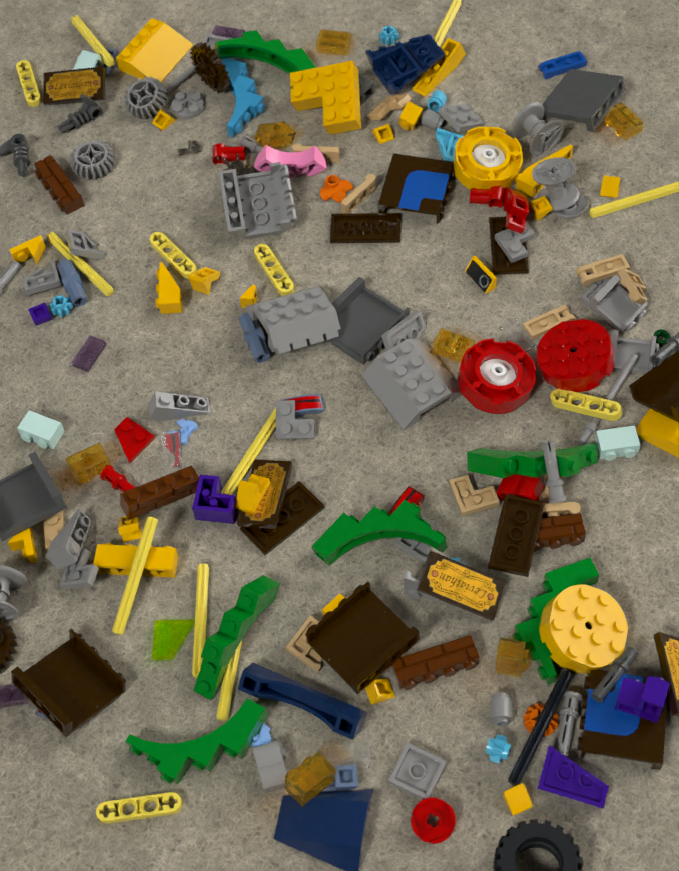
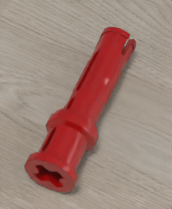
(117, 480)

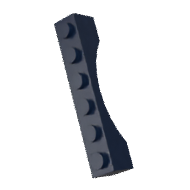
(267, 684)

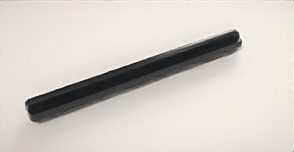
(540, 728)

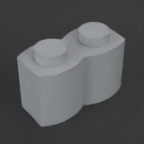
(271, 766)

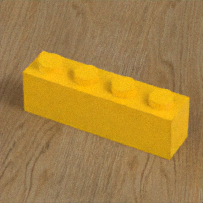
(119, 560)

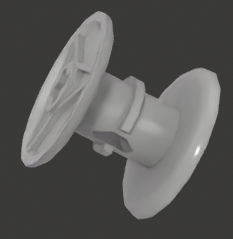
(543, 134)
(554, 175)
(9, 579)

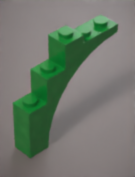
(272, 52)
(530, 463)
(376, 525)
(554, 582)
(234, 625)
(232, 738)

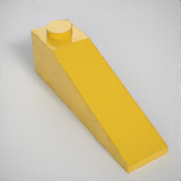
(435, 75)
(525, 181)

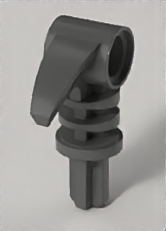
(89, 109)
(20, 151)

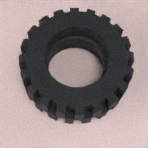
(537, 836)

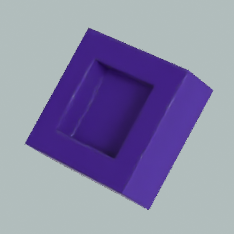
(40, 314)

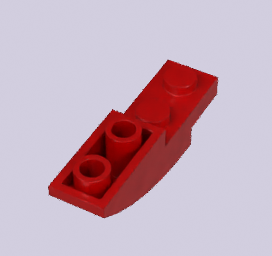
(517, 209)

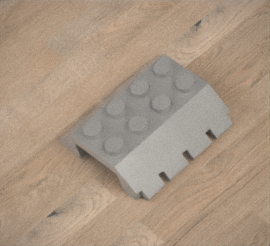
(258, 202)
(296, 318)
(410, 381)

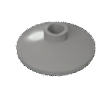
(575, 210)

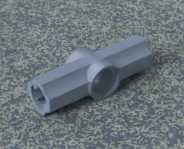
(72, 282)
(255, 338)

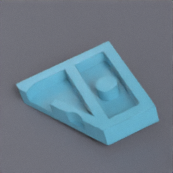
(447, 142)

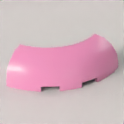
(299, 163)

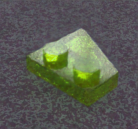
(169, 637)

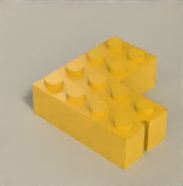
(334, 89)

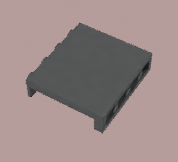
(584, 97)
(363, 320)
(27, 498)

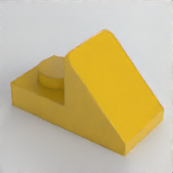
(31, 248)
(202, 279)
(251, 493)
(129, 529)
(24, 541)

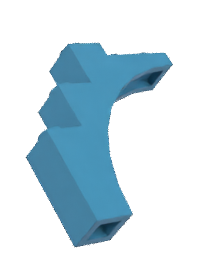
(244, 90)

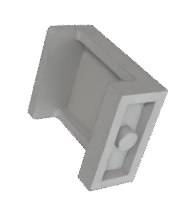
(616, 307)
(626, 347)

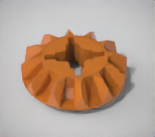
(532, 714)

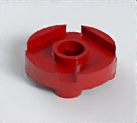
(445, 825)

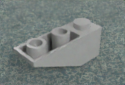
(175, 406)
(68, 543)

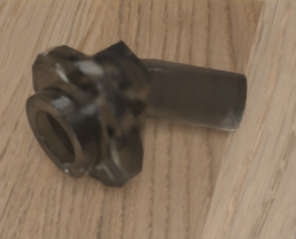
(193, 147)

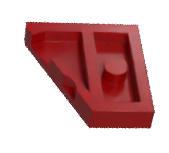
(132, 438)

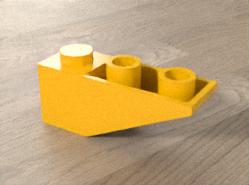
(169, 292)

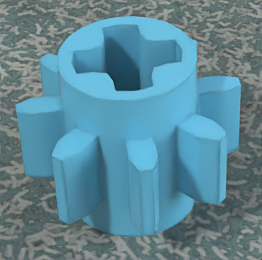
(388, 35)
(61, 306)
(498, 748)

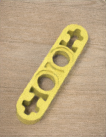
(28, 83)
(174, 254)
(275, 269)
(584, 407)
(139, 805)

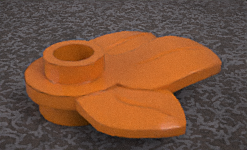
(335, 191)

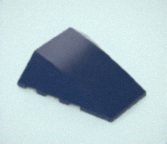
(404, 61)
(326, 826)

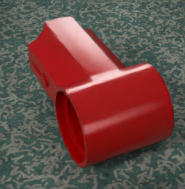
(222, 151)
(492, 196)

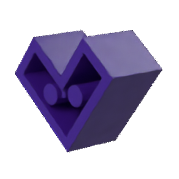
(210, 504)
(642, 699)

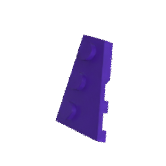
(571, 781)

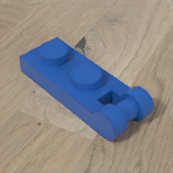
(562, 64)

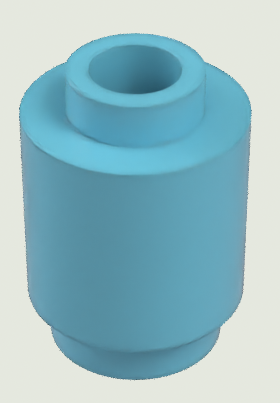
(437, 100)

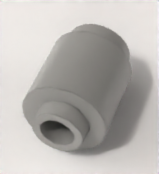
(432, 119)
(501, 709)

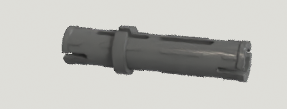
(666, 350)
(628, 656)

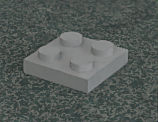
(461, 117)
(417, 772)

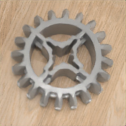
(147, 102)
(92, 159)

